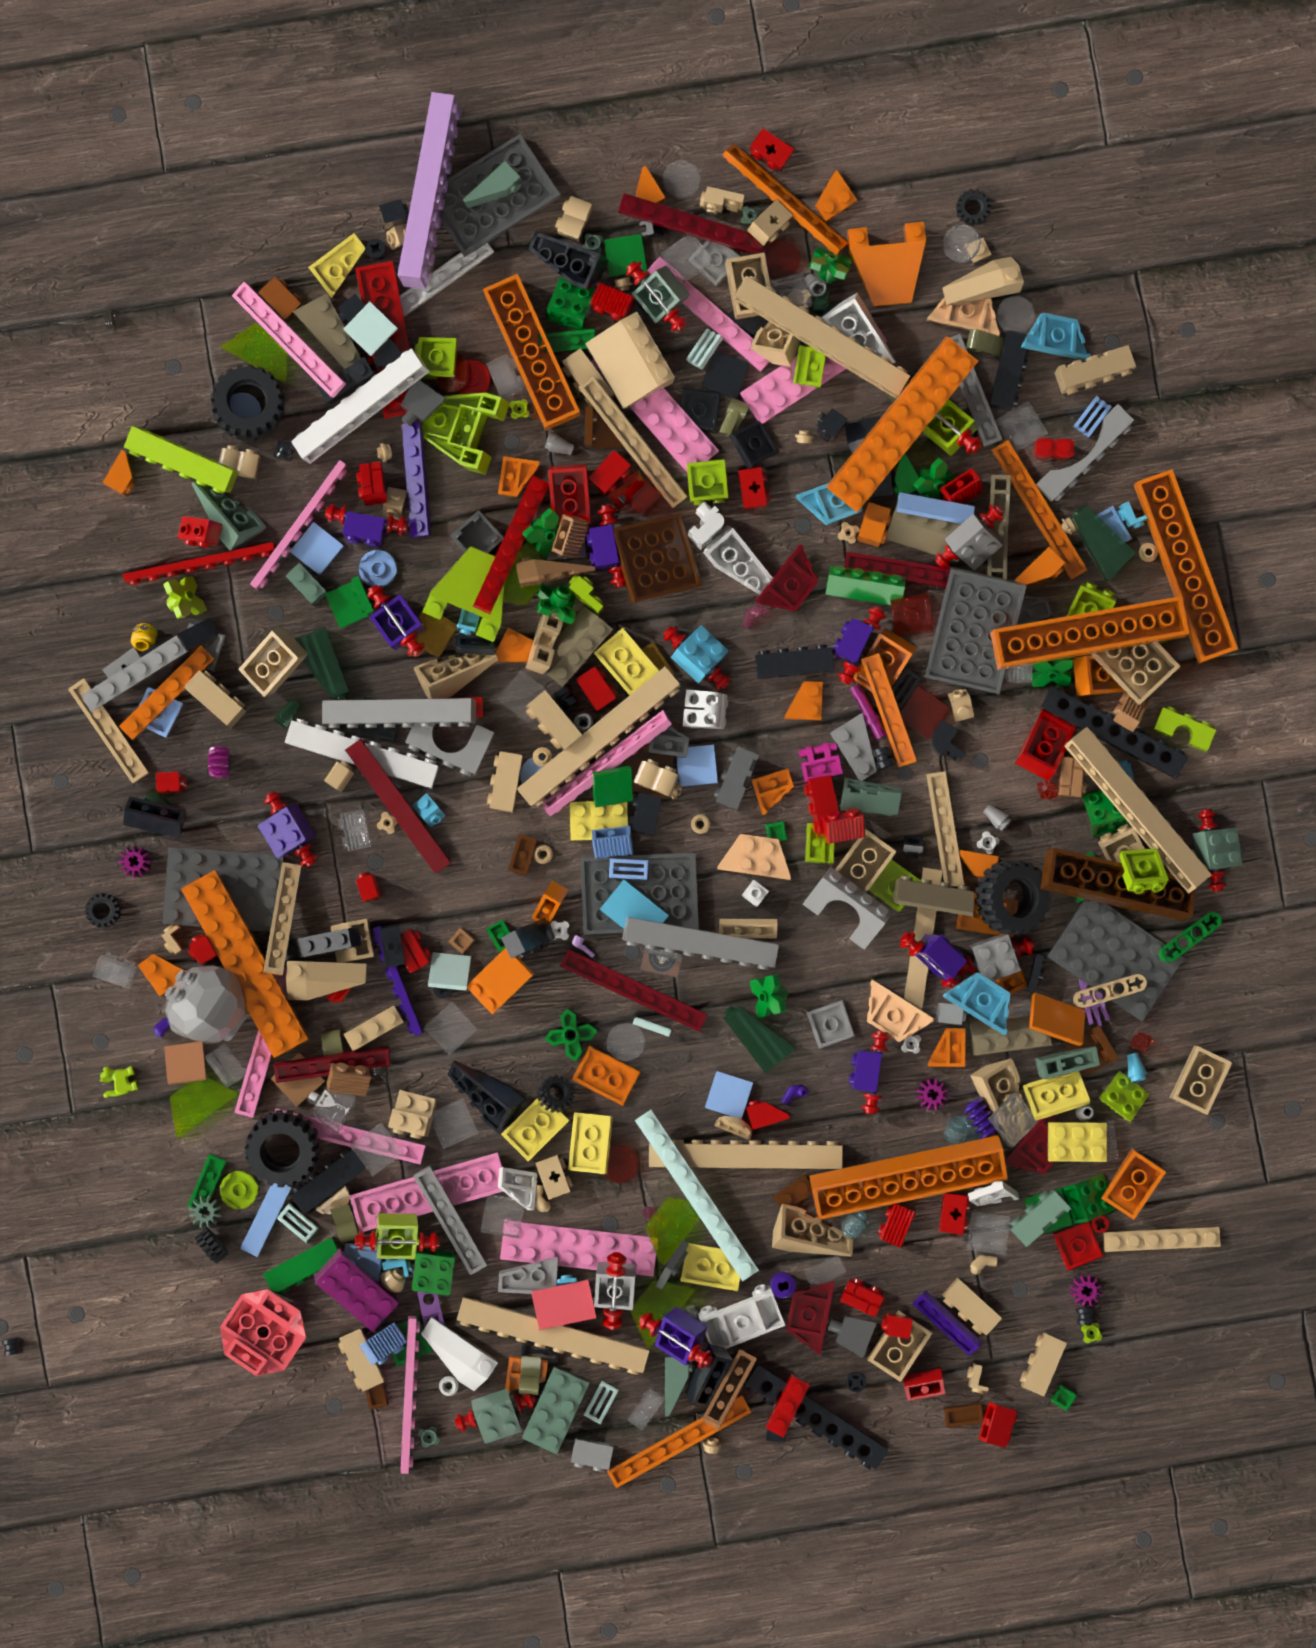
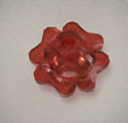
(1047, 790)
(1141, 1042)

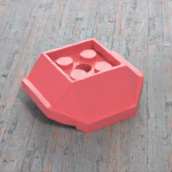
(250, 1349)

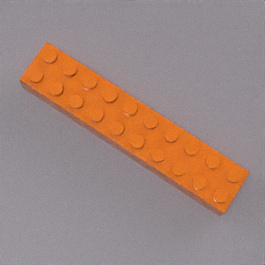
(901, 424)
(1185, 565)
(1089, 633)
(244, 958)
(908, 1177)

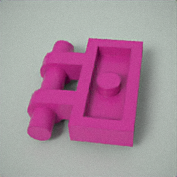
(820, 767)

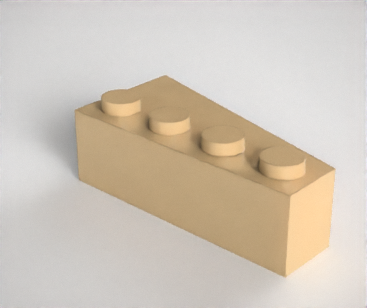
(1094, 370)

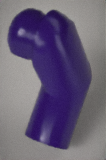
(161, 1027)
(794, 1091)

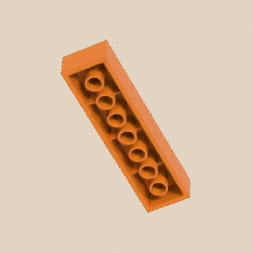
(538, 369)

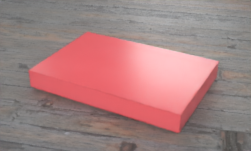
(563, 1305)

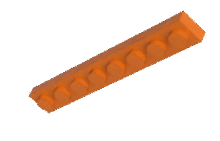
(775, 190)
(1039, 509)
(672, 1445)

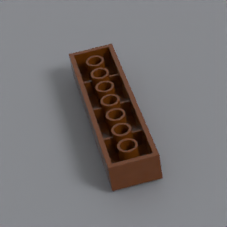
(1104, 883)

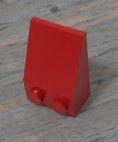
(570, 491)
(1045, 745)

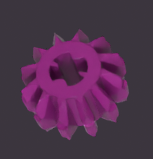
(219, 762)
(141, 859)
(935, 1088)
(1089, 1284)

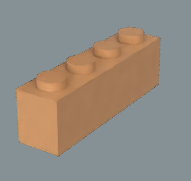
(729, 1389)

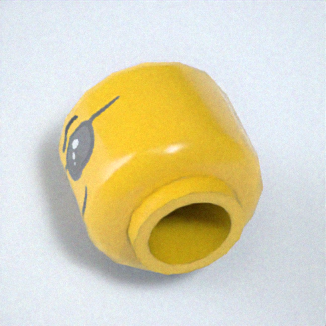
(144, 636)

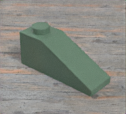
(497, 185)
(1066, 1062)
(675, 1379)

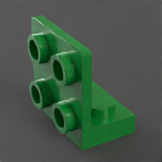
(569, 305)
(349, 603)
(1102, 814)
(1086, 1199)
(433, 1271)

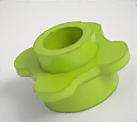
(519, 404)
(1096, 1333)

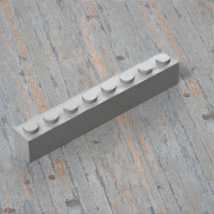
(399, 712)
(700, 942)

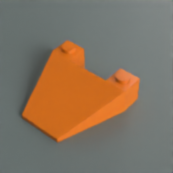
(888, 269)

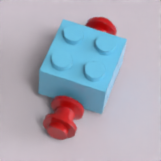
(699, 655)

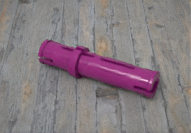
(865, 706)

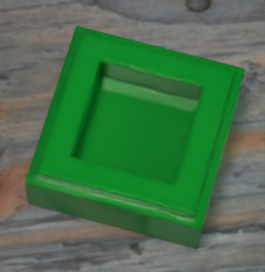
(776, 831)
(1063, 1397)

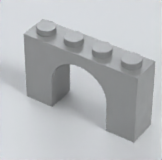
(467, 759)
(837, 887)

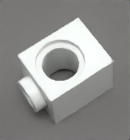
(755, 893)

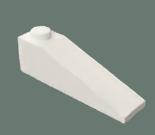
(856, 321)
(736, 560)
(464, 1360)

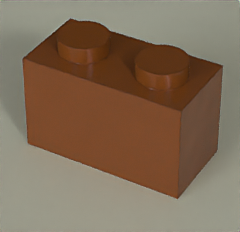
(280, 299)

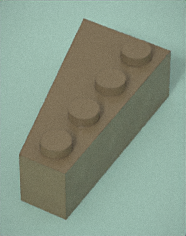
(325, 325)

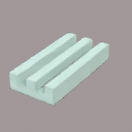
(702, 348)
(652, 1026)
(293, 1229)
(608, 1387)

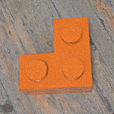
(873, 525)

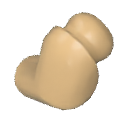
(540, 1202)
(980, 1262)

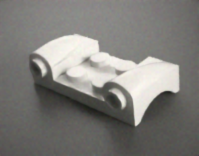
(743, 1319)

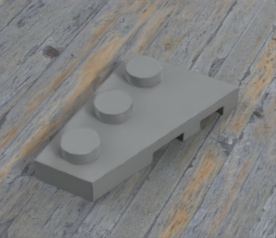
(855, 747)
(529, 1277)

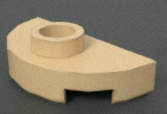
(734, 1125)
(336, 1199)

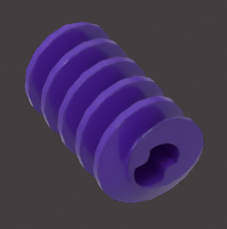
(980, 1118)
(781, 1277)

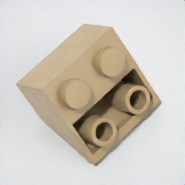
(357, 953)

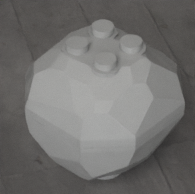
(206, 1004)

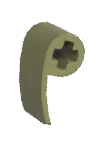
(984, 342)
(332, 1042)
(345, 1223)
(530, 1375)

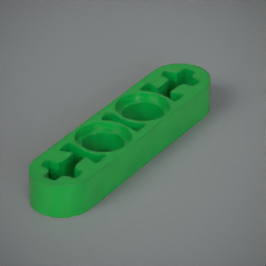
(1190, 937)

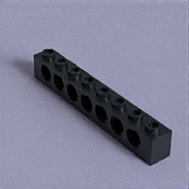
(1177, 756)
(876, 1450)

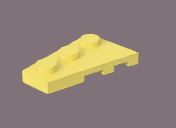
(337, 264)

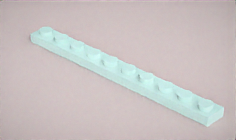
(696, 1195)

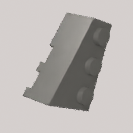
(736, 778)

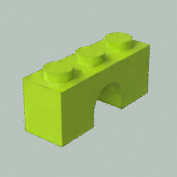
(1200, 733)

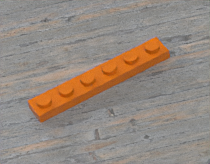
(166, 693)
(889, 709)

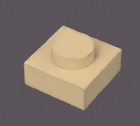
(982, 253)

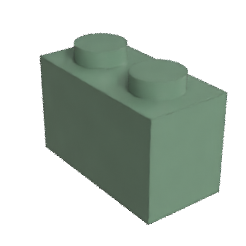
(306, 584)

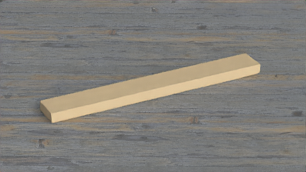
(632, 442)
(923, 925)

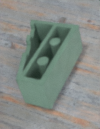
(870, 797)
(1038, 1217)

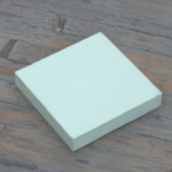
(370, 329)
(449, 971)

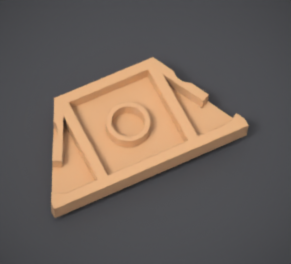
(966, 315)
(756, 857)
(894, 1014)

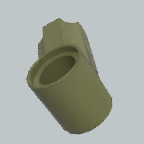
(736, 413)

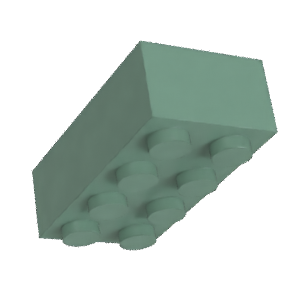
(555, 1409)

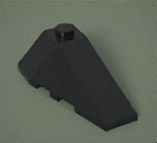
(573, 263)
(855, 434)
(198, 635)
(493, 1099)

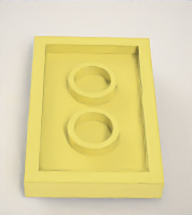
(626, 661)
(586, 817)
(1056, 1095)
(534, 1129)
(1077, 1142)
(590, 1143)
(709, 1267)

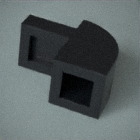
(941, 741)

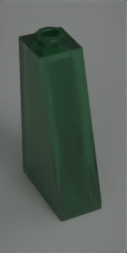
(1102, 543)
(324, 663)
(759, 1040)

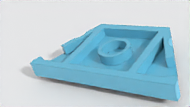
(1056, 336)
(825, 505)
(982, 1000)

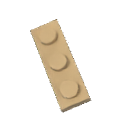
(749, 928)

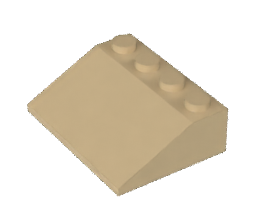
(630, 361)
(1138, 668)

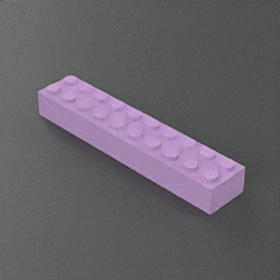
(429, 191)

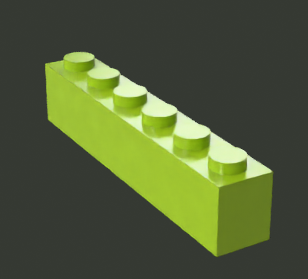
(181, 459)

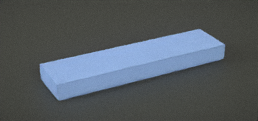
(933, 508)
(265, 1219)

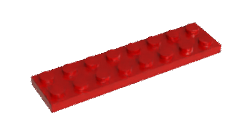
(380, 287)

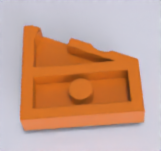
(835, 198)
(515, 475)
(514, 647)
(159, 973)
(950, 1049)

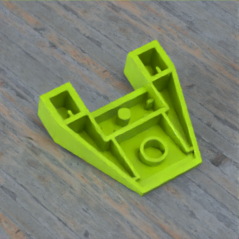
(459, 425)
(461, 589)

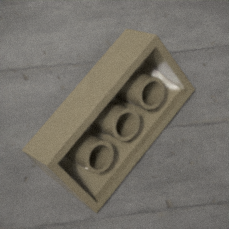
(920, 532)
(576, 646)
(933, 896)
(1018, 1036)

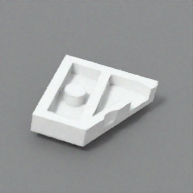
(519, 1186)
(992, 1193)

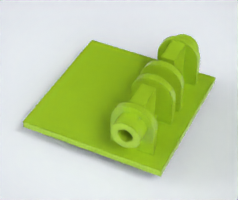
(1124, 1096)

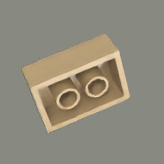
(737, 270)
(273, 661)
(216, 698)
(552, 721)
(865, 861)
(1200, 1080)
(897, 1354)

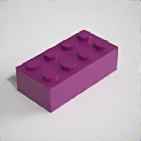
(356, 1290)

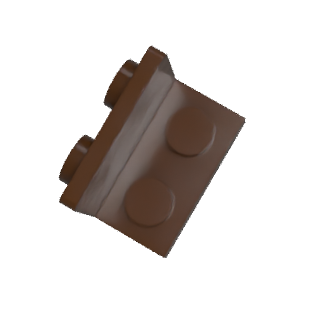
(597, 431)
(1105, 1052)

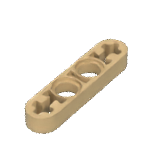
(1109, 989)

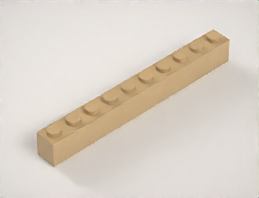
(821, 336)
(598, 737)
(1137, 809)
(756, 1154)
(561, 1338)

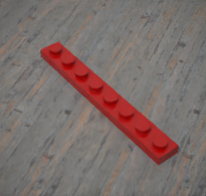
(510, 545)
(192, 565)

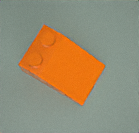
(1042, 569)
(894, 654)
(1093, 678)
(499, 981)
(1133, 1183)

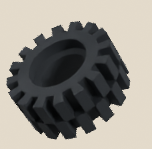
(973, 196)
(91, 910)
(562, 1086)
(211, 1245)

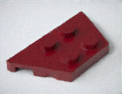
(790, 583)
(1033, 1149)
(810, 1314)

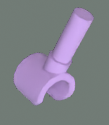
(578, 941)

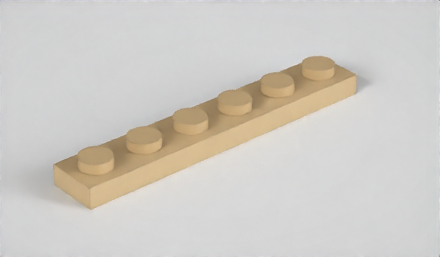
(110, 735)
(945, 828)
(282, 918)
(1161, 1239)

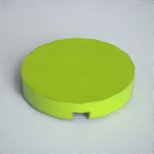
(239, 1190)

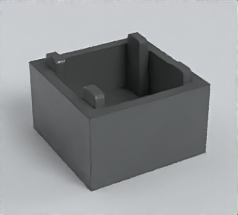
(477, 533)

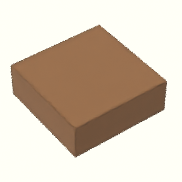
(461, 940)

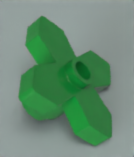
(829, 265)
(933, 478)
(543, 532)
(556, 601)
(1052, 670)
(770, 995)
(558, 1037)

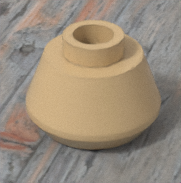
(393, 1280)

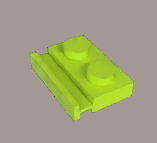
(809, 367)
(817, 848)

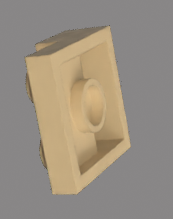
(715, 199)
(1123, 840)
(412, 1114)

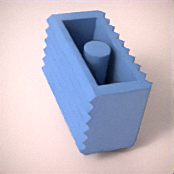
(612, 842)
(383, 1344)

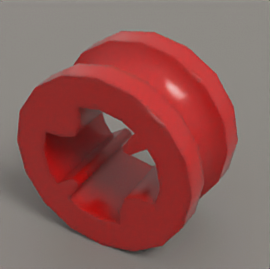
(1101, 1230)

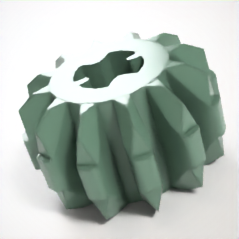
(211, 1208)

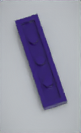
(947, 1323)

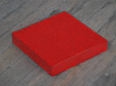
(1077, 1245)

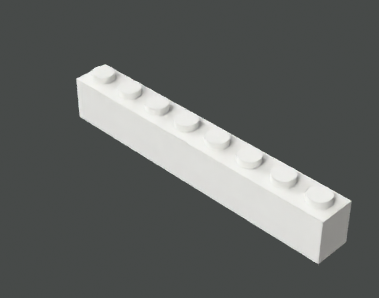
(360, 406)
(334, 744)

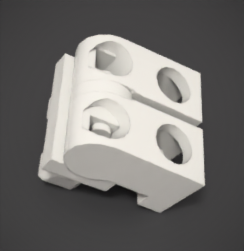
(710, 522)
(714, 710)

